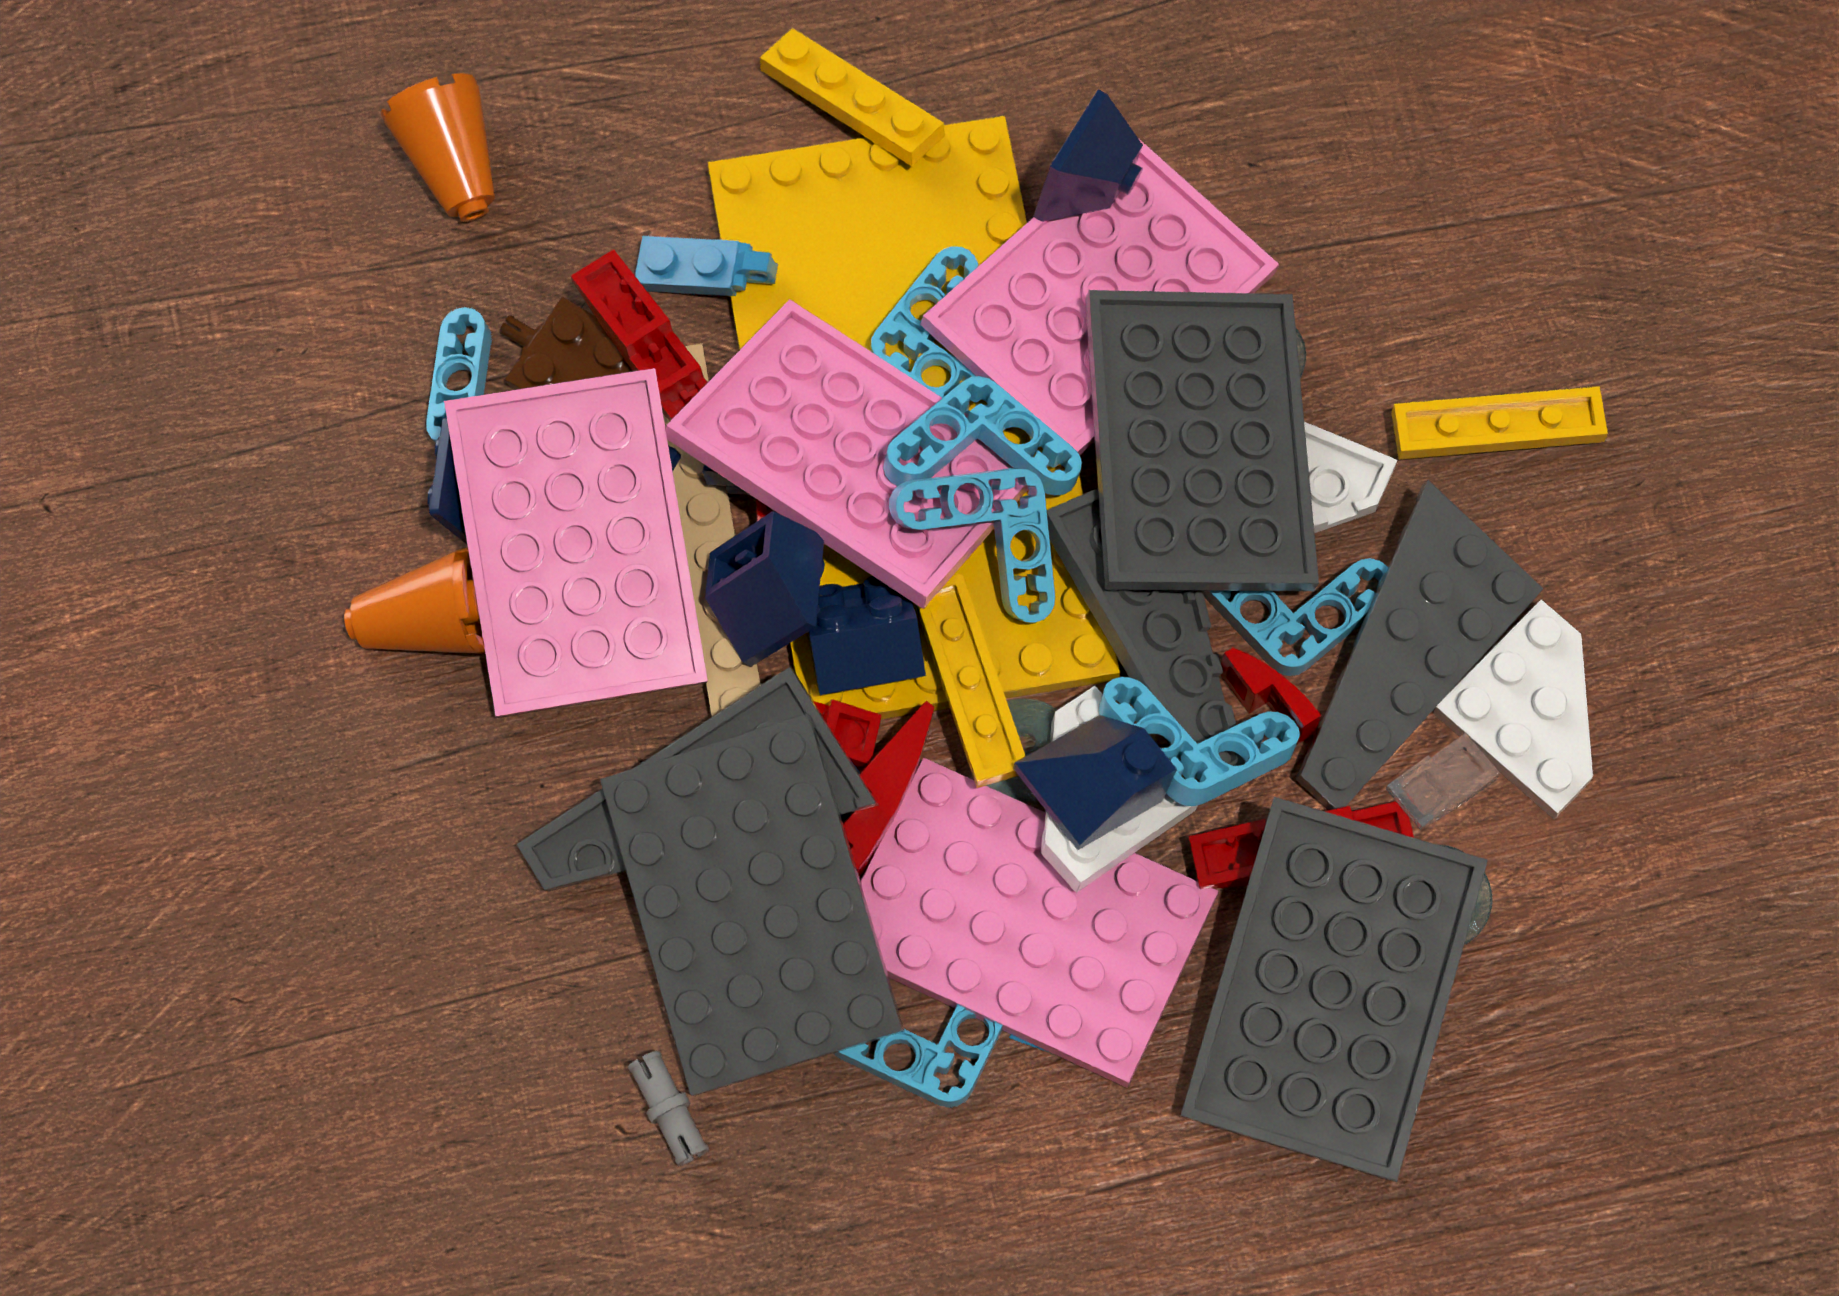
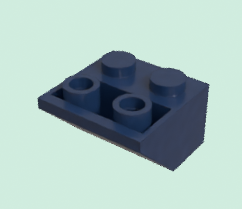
(766, 585)
(864, 637)

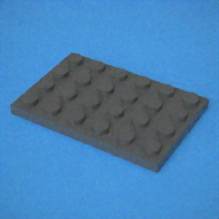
(1200, 442)
(751, 905)
(1334, 989)

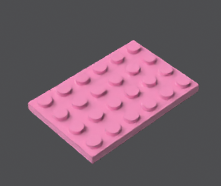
(1026, 305)
(807, 432)
(575, 542)
(993, 927)

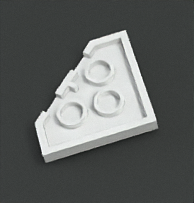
(1343, 477)
(1530, 709)
(1092, 861)

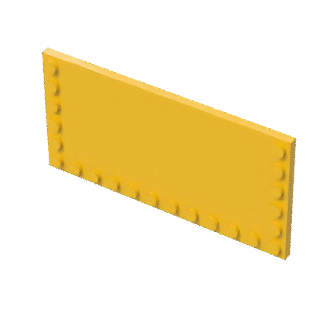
(848, 245)

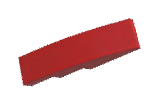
(640, 329)
(888, 781)
(1228, 854)

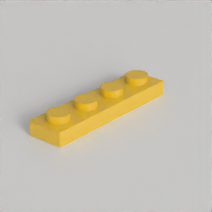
(852, 97)
(1499, 422)
(971, 683)

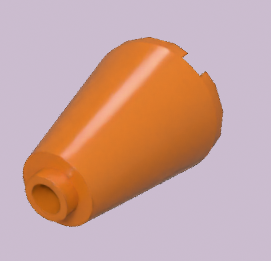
(446, 142)
(421, 610)

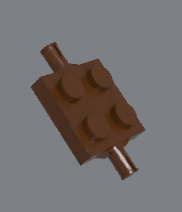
(562, 349)

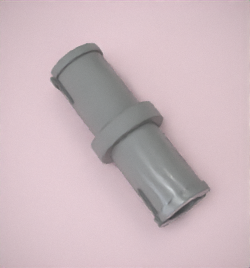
(668, 1108)

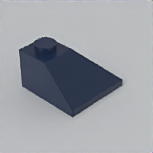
(1092, 164)
(1097, 777)

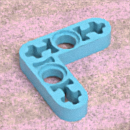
(904, 327)
(451, 359)
(987, 425)
(1007, 520)
(1285, 625)
(1203, 759)
(929, 1060)

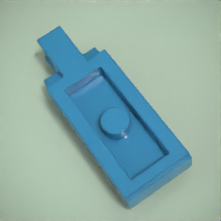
(701, 266)

